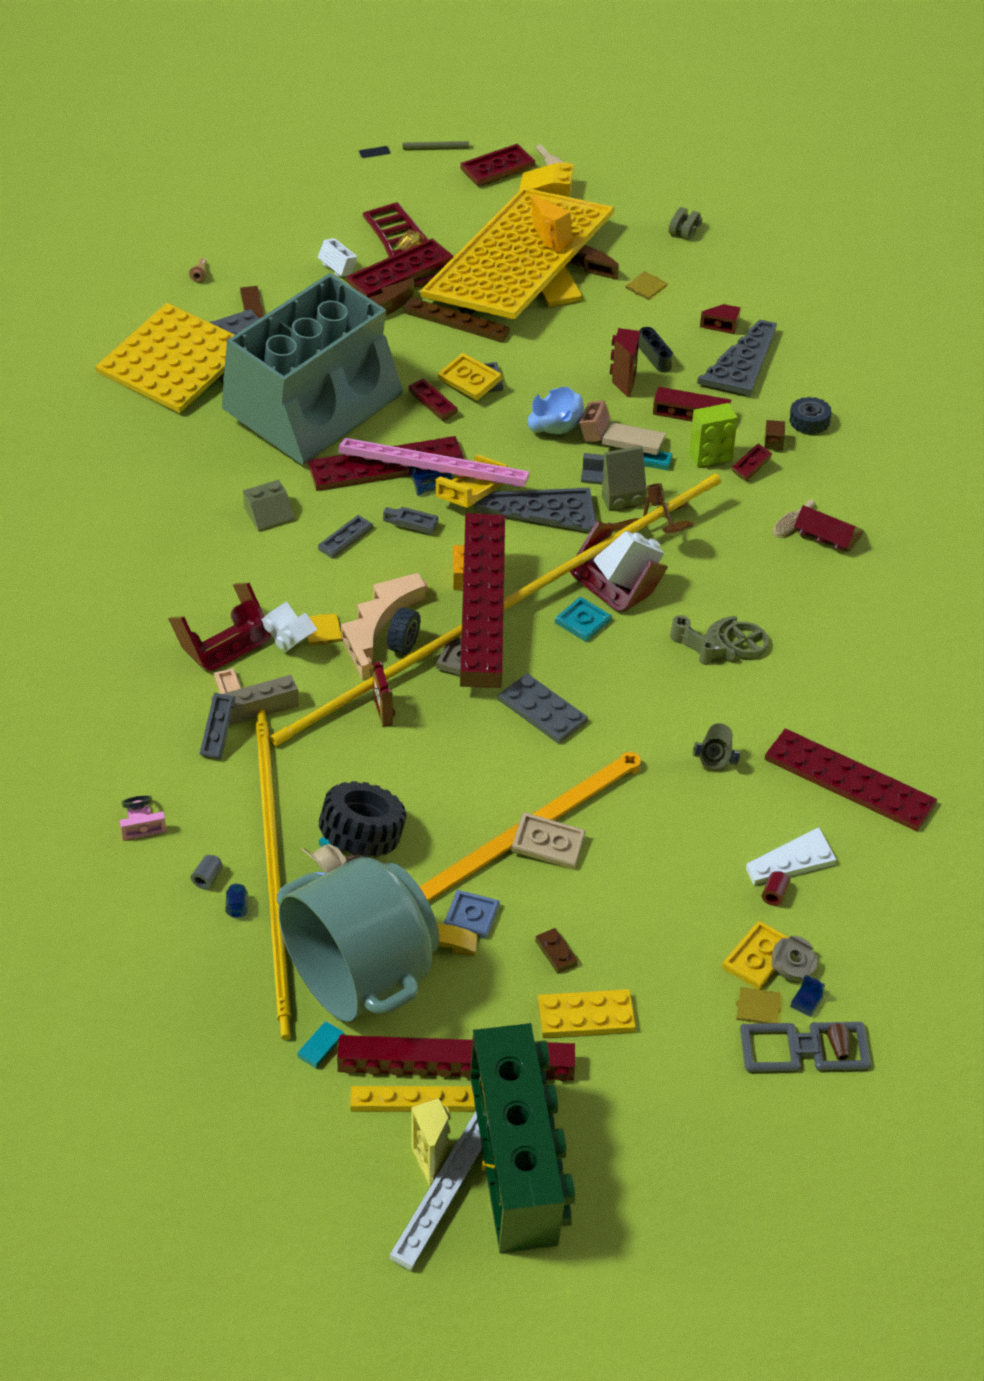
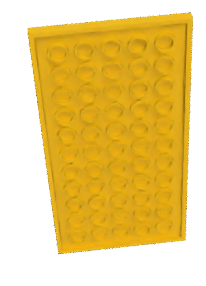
(508, 261)

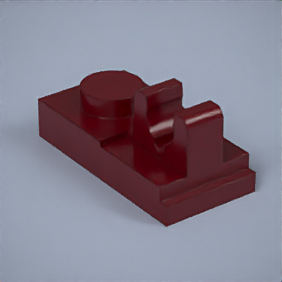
(752, 462)

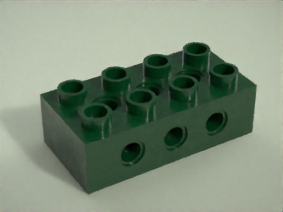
(520, 1137)

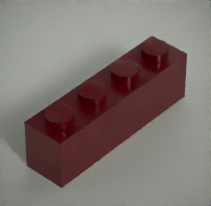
(681, 404)

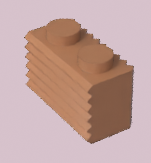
(594, 421)

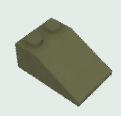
(624, 478)

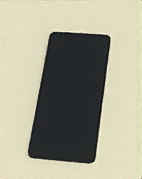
(374, 151)

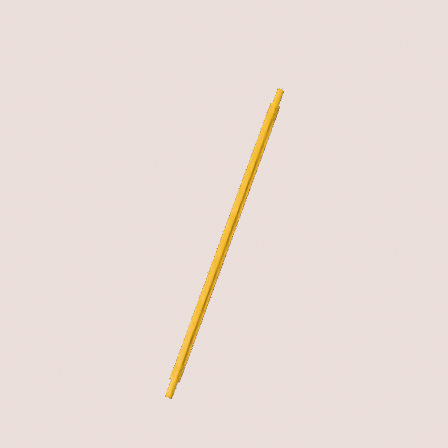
(273, 875)

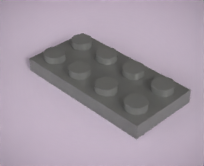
(543, 708)

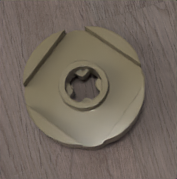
(786, 966)

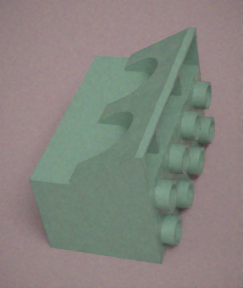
(311, 369)

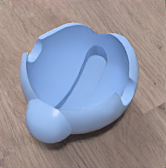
(556, 412)

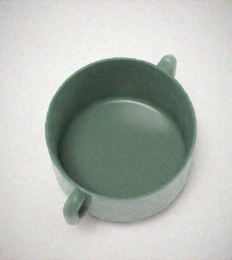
(359, 936)

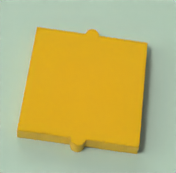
(327, 629)

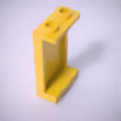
(467, 490)

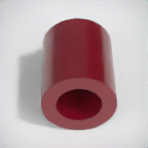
(776, 888)

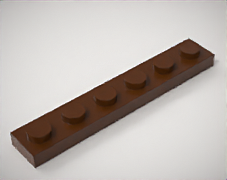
(457, 320)

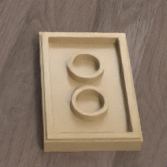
(629, 436)
(548, 840)

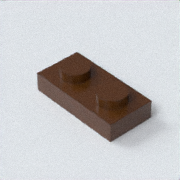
(556, 950)

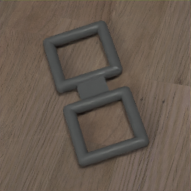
(803, 1046)

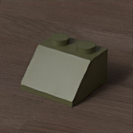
(268, 505)

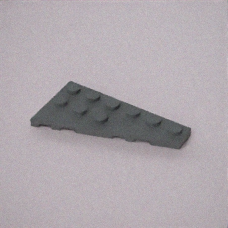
(741, 364)
(555, 507)

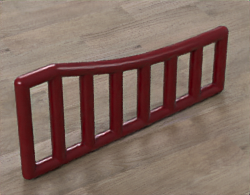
(410, 224)

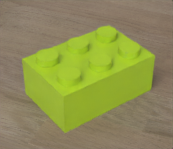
(713, 435)

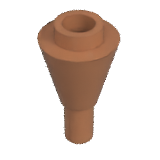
(198, 272)

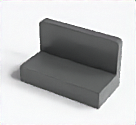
(592, 469)

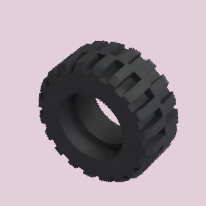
(362, 819)

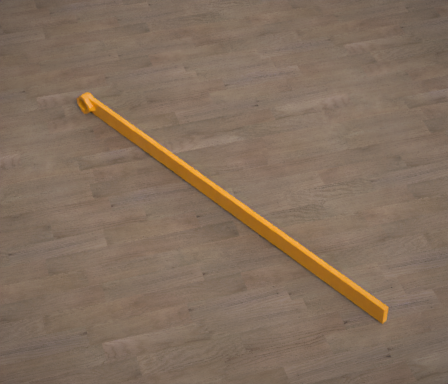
(551, 811)

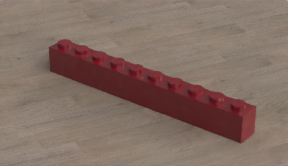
(430, 1056)

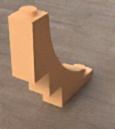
(372, 615)

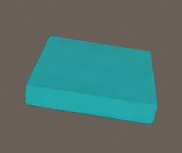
(583, 619)

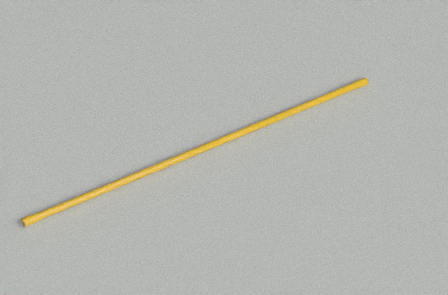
(287, 732)

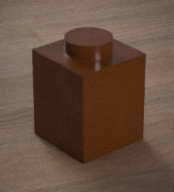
(774, 435)

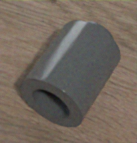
(207, 871)

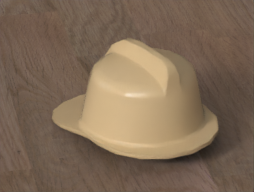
(328, 857)

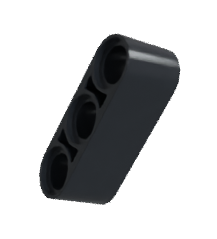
(655, 349)

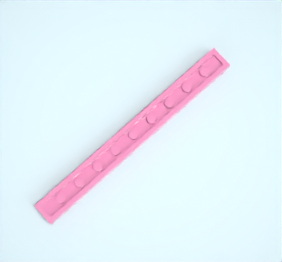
(436, 462)

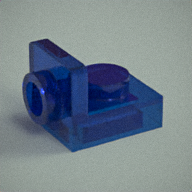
(808, 996)

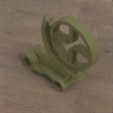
(710, 644)

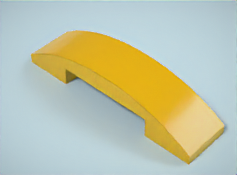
(459, 939)

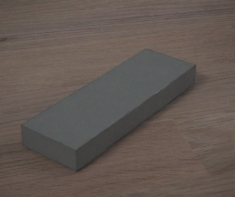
(345, 536)
(217, 725)

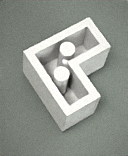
(287, 627)

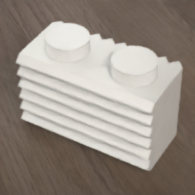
(337, 257)

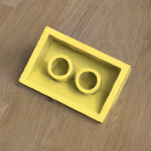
(430, 1137)

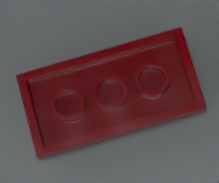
(497, 164)

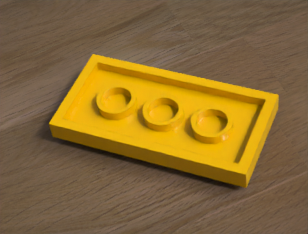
(586, 1013)

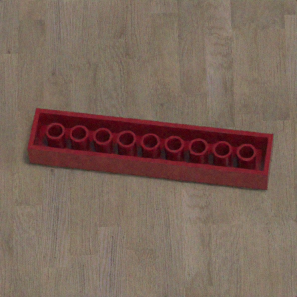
(483, 601)

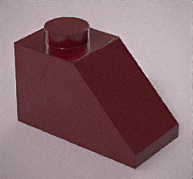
(721, 318)

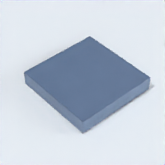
(472, 913)

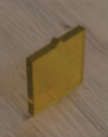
(646, 285)
(758, 1006)

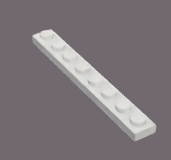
(438, 1197)

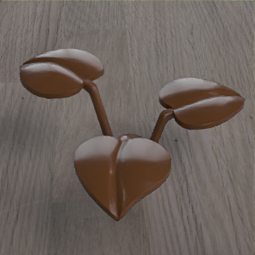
(657, 498)

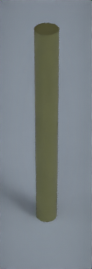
(435, 145)

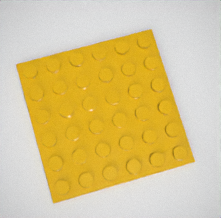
(169, 358)

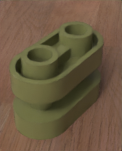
(689, 227)

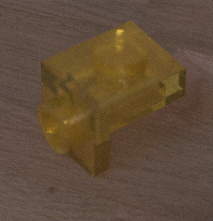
(410, 239)

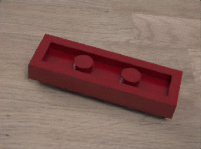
(433, 399)

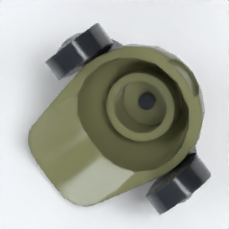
(717, 747)

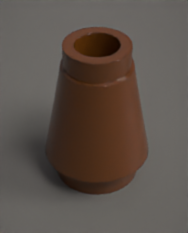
(840, 1040)

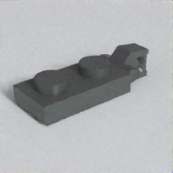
(411, 519)

